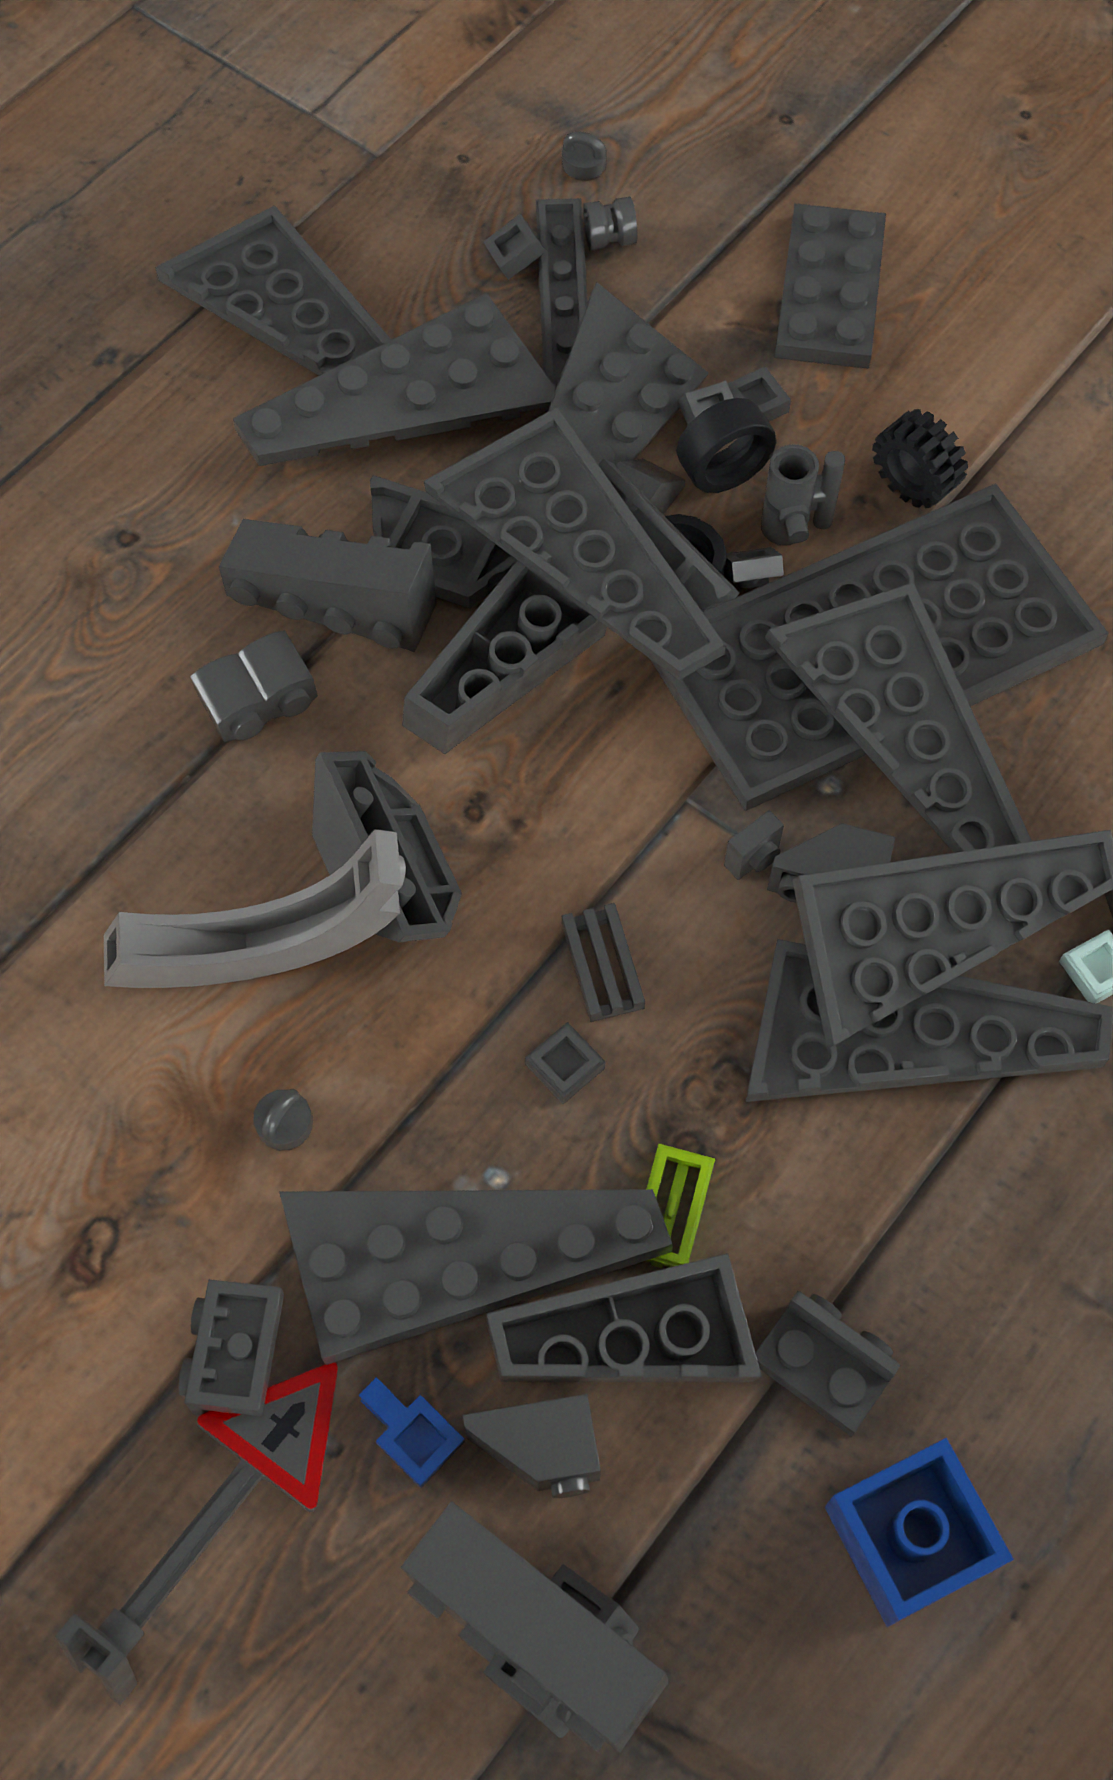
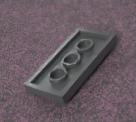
(831, 286)

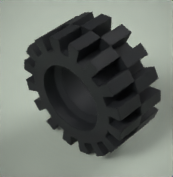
(920, 458)

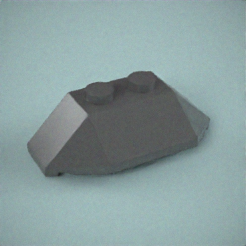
(359, 798)

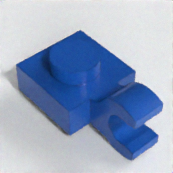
(415, 1436)

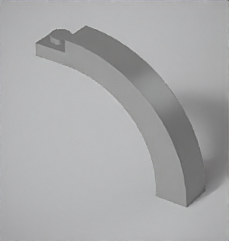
(264, 936)

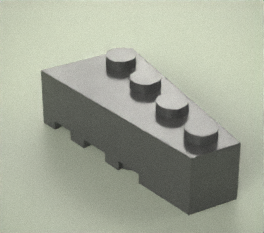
(333, 581)
(498, 657)
(642, 1328)
(535, 1628)

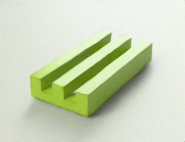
(684, 1160)

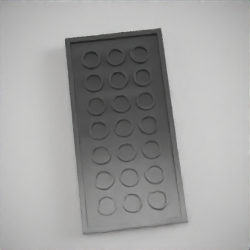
(985, 586)

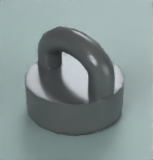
(583, 155)
(283, 1119)

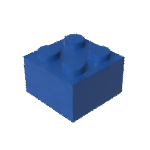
(917, 1532)

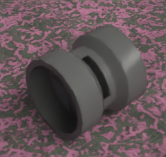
(610, 223)

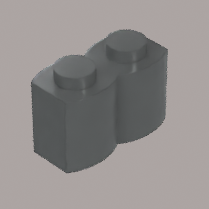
(254, 686)

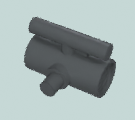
(796, 489)

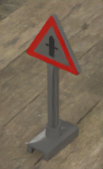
(279, 1447)

